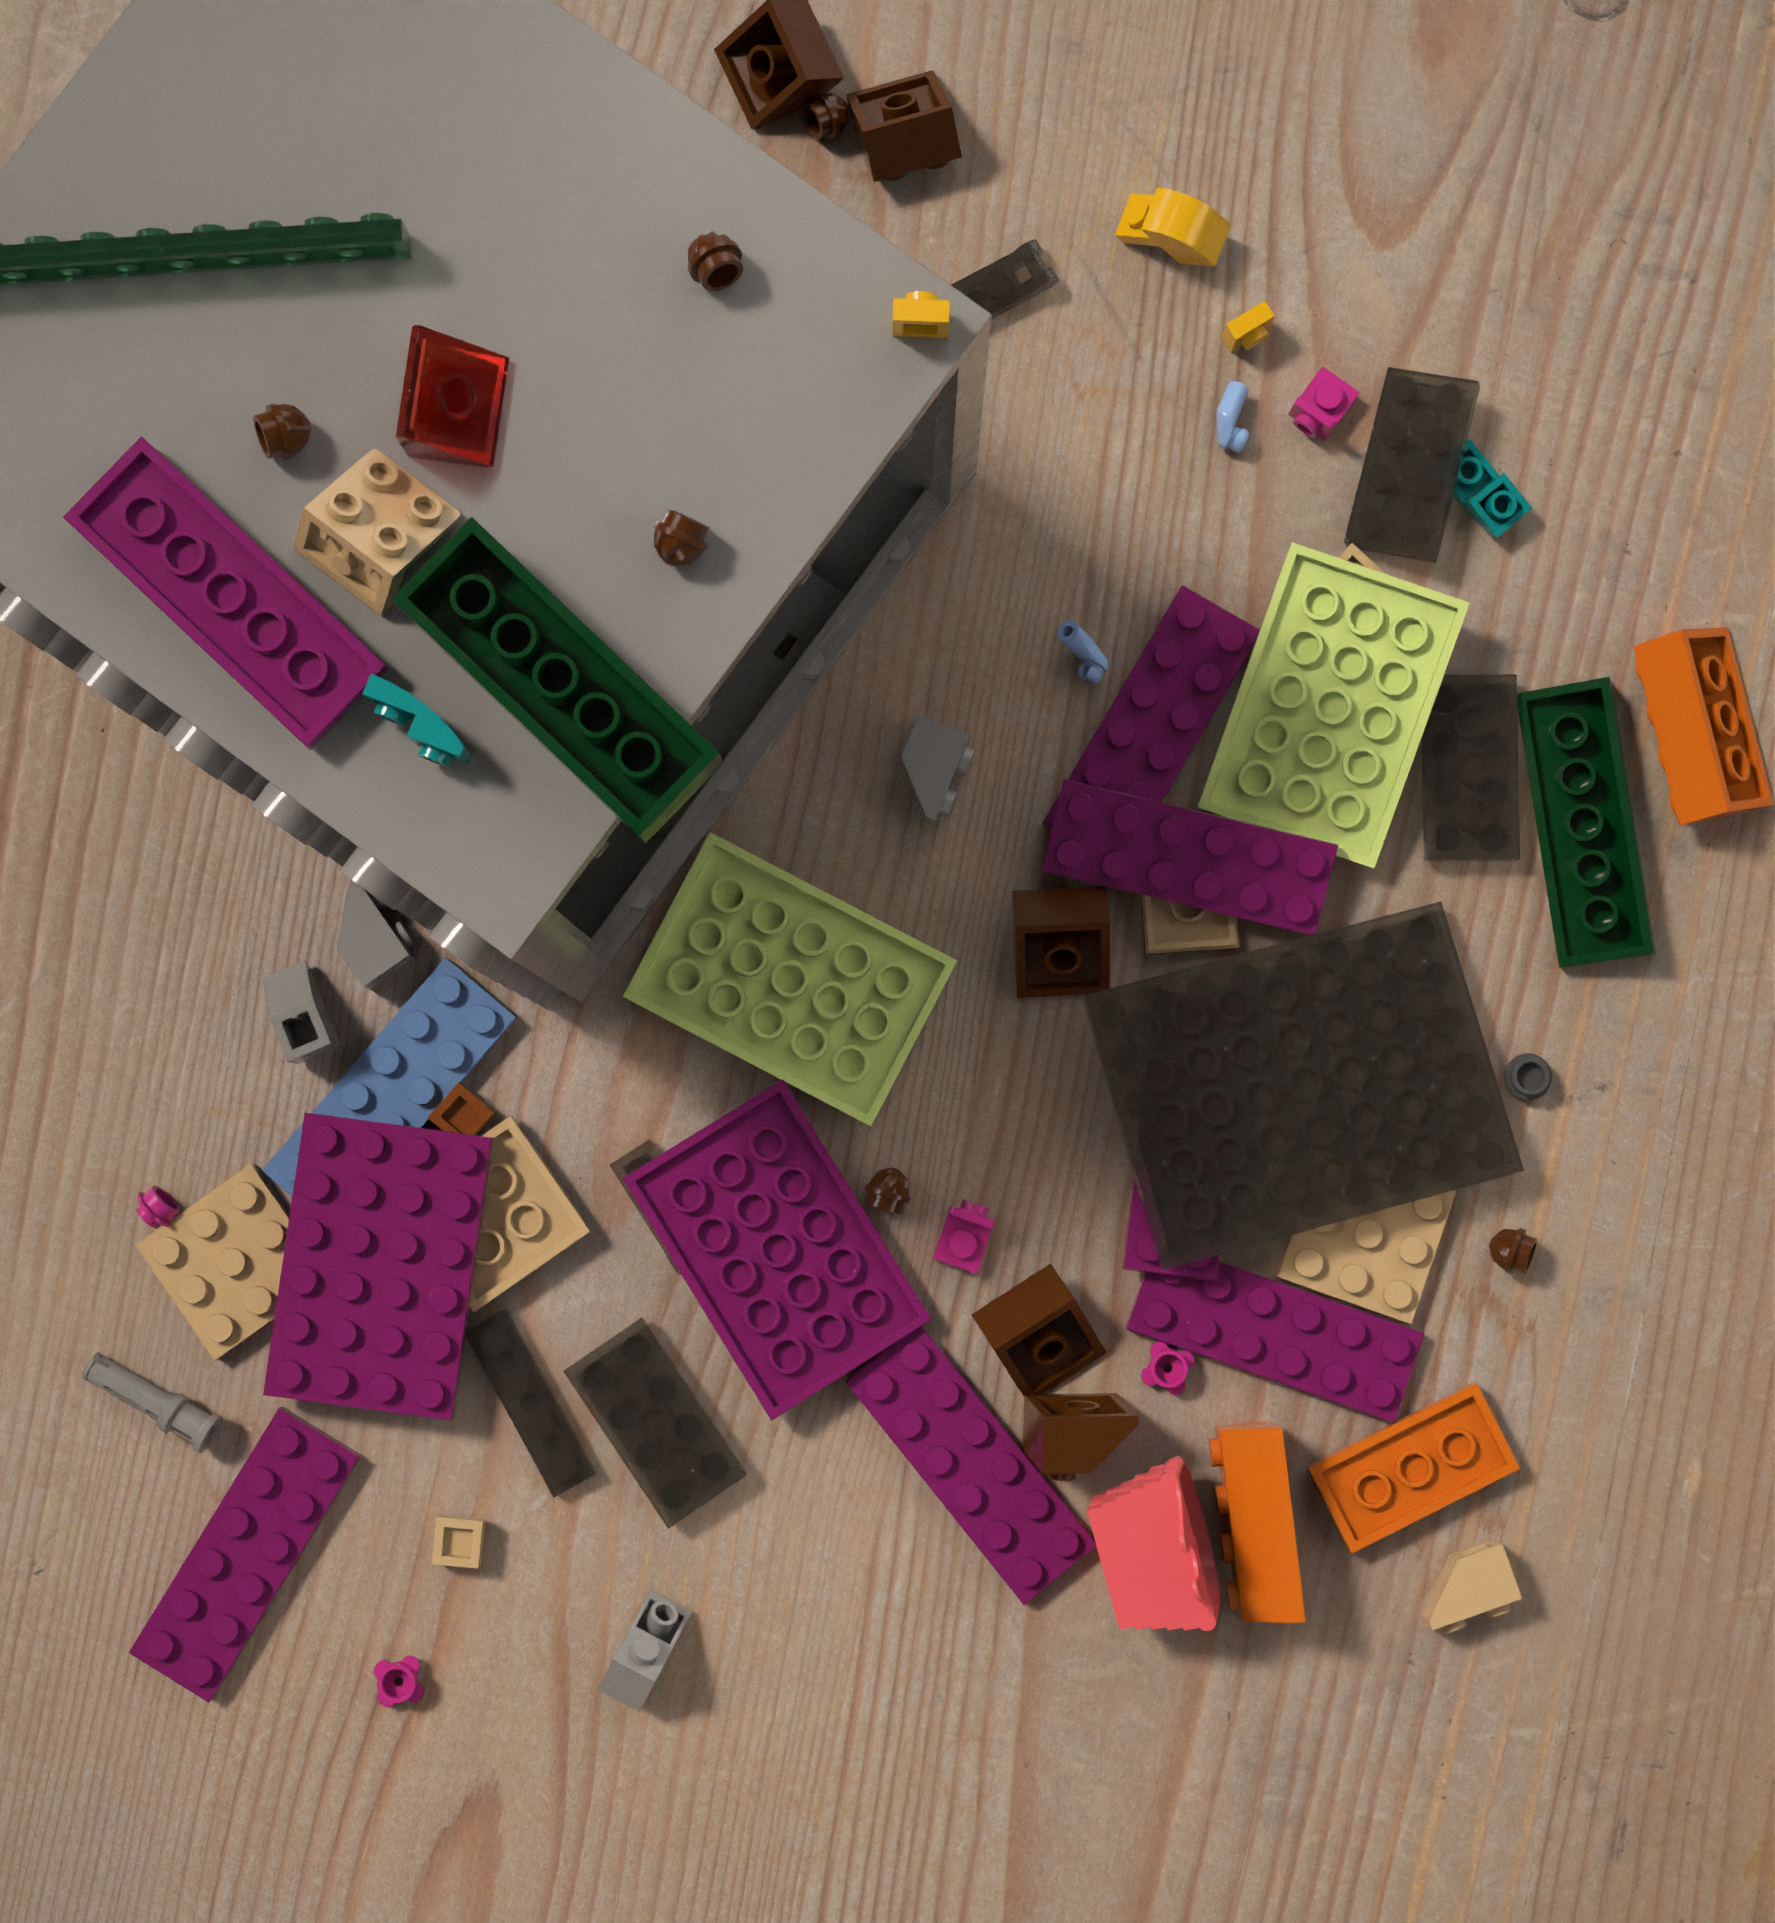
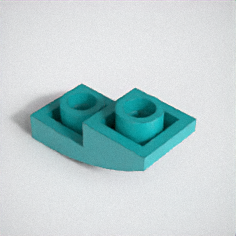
(1487, 495)
(427, 730)

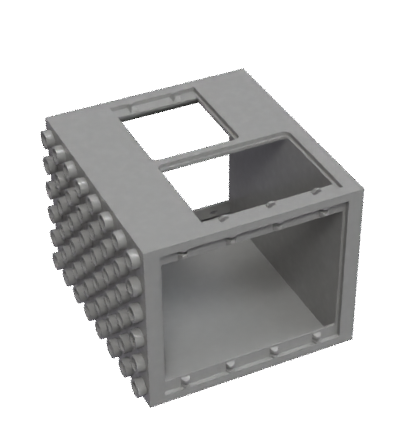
(548, 226)

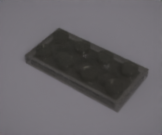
(1412, 464)
(1472, 770)
(655, 1422)

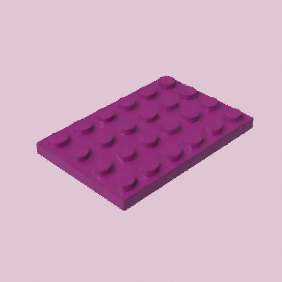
(776, 1249)
(378, 1266)

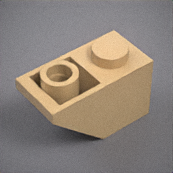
(1471, 1584)

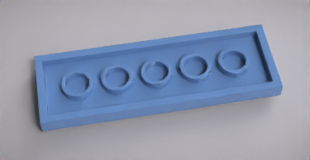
(412, 1061)

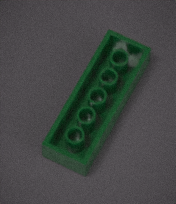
(558, 680)

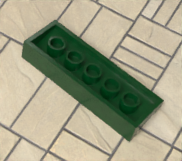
(1585, 823)

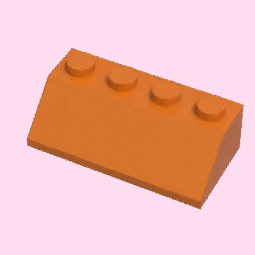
(1702, 725)
(1258, 1522)

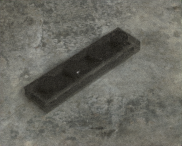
(530, 1402)

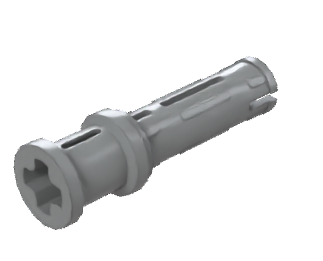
(169, 1411)

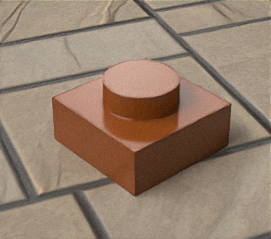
(462, 1112)

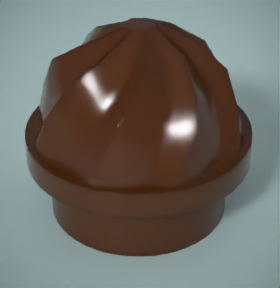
(825, 115)
(714, 261)
(281, 430)
(679, 539)
(888, 1190)
(1513, 1250)

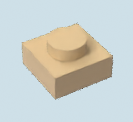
(458, 1541)

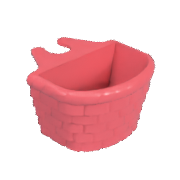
(1157, 1551)

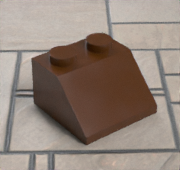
(778, 61)
(905, 126)
(1061, 941)
(1039, 1332)
(1074, 1431)

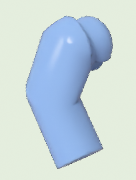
(1227, 415)
(1085, 650)

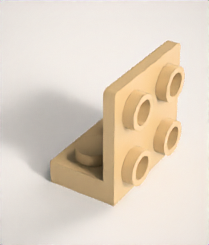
(372, 528)

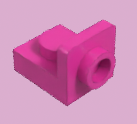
(1322, 404)
(964, 1236)

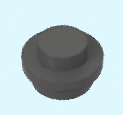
(1527, 1076)

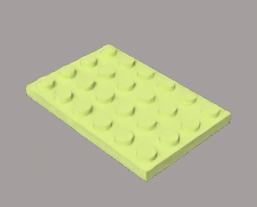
(1333, 703)
(790, 979)

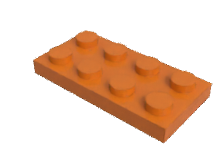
(1413, 1467)

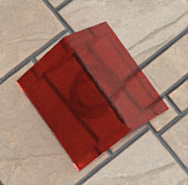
(451, 399)

